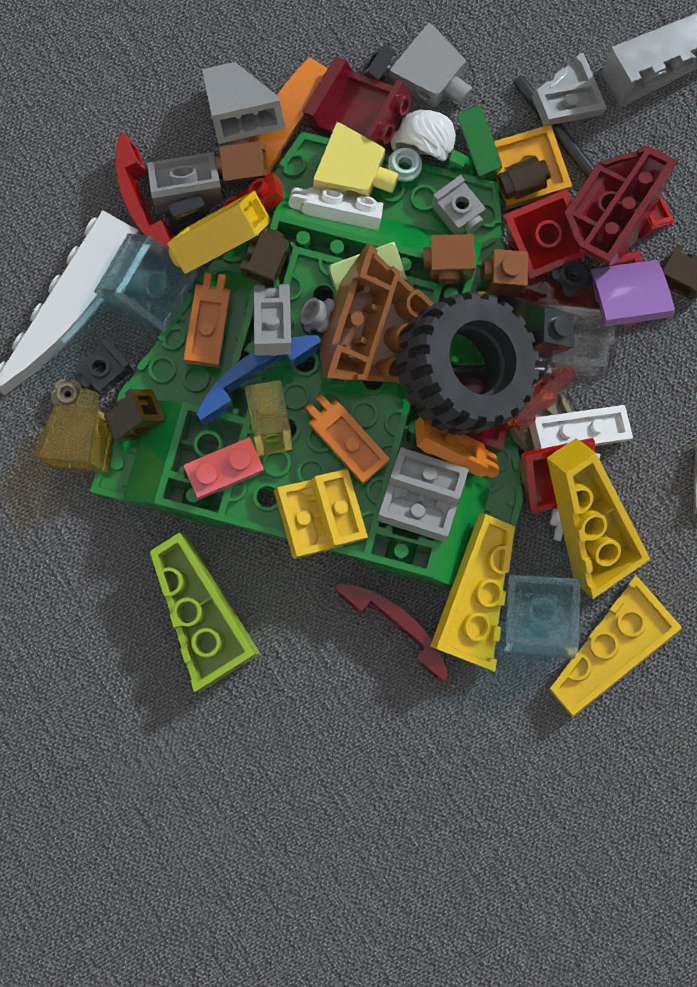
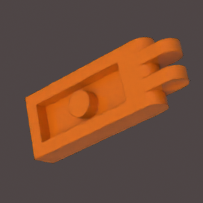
(207, 322)
(346, 439)
(456, 449)

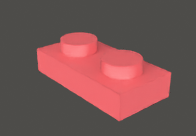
(224, 468)

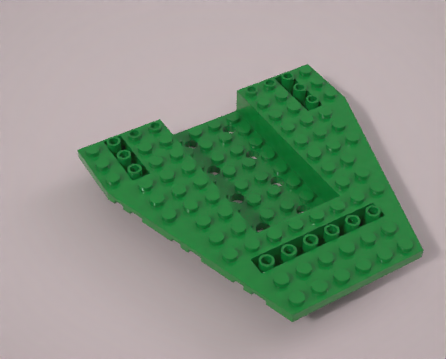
(152, 470)

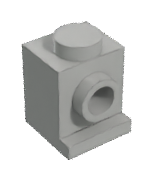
(458, 219)

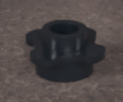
(577, 270)

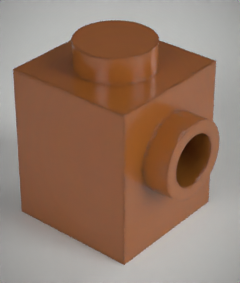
(242, 161)
(450, 257)
(505, 272)

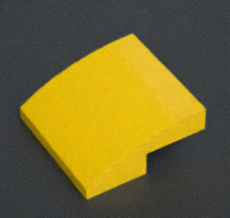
(320, 513)

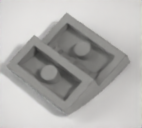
(423, 494)

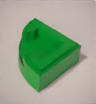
(459, 163)

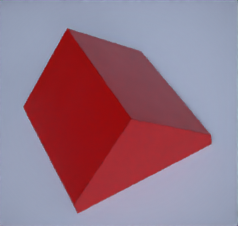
(543, 233)
(537, 477)

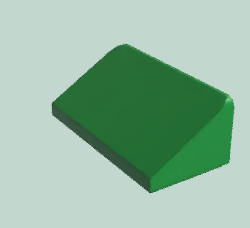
(480, 143)

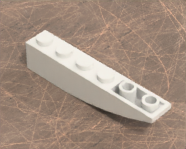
(69, 302)

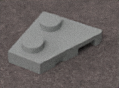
(569, 94)

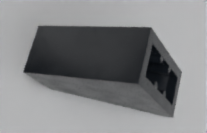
(550, 326)

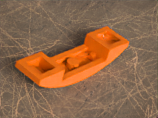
(292, 99)

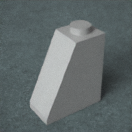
(240, 103)

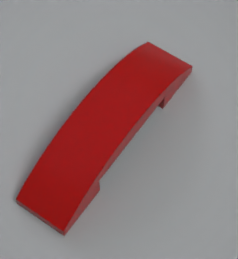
(129, 168)

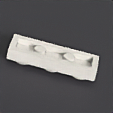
(603, 425)

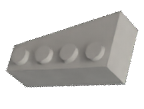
(651, 60)

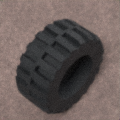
(505, 351)

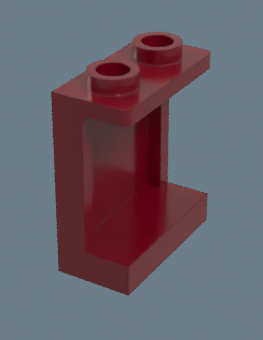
(356, 102)

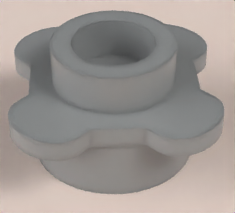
(316, 314)

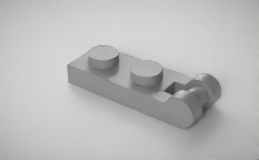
(272, 320)

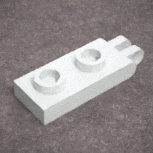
(337, 207)

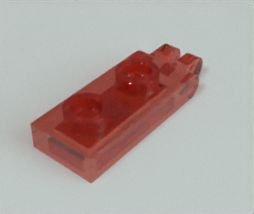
(543, 398)

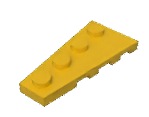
(474, 603)
(622, 641)

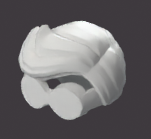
(426, 134)

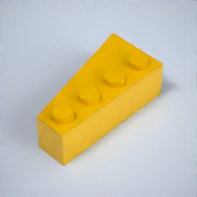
(593, 520)

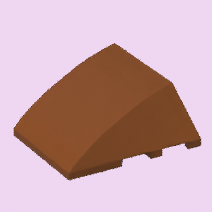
(369, 321)

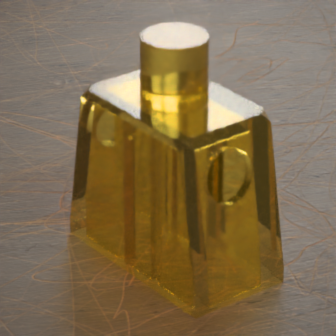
(268, 417)
(76, 436)

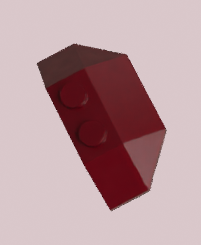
(617, 202)

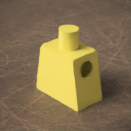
(353, 165)

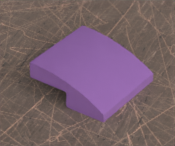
(632, 293)

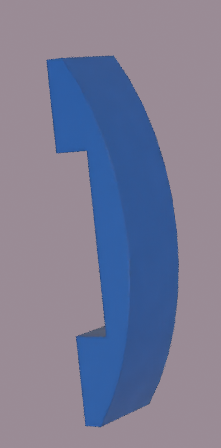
(217, 400)

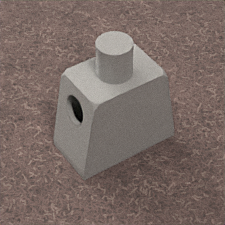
(431, 69)

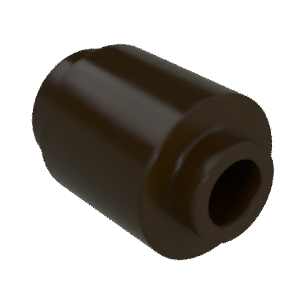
(524, 178)

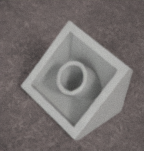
(184, 179)

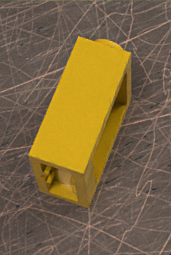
(218, 232)

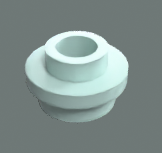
(409, 156)

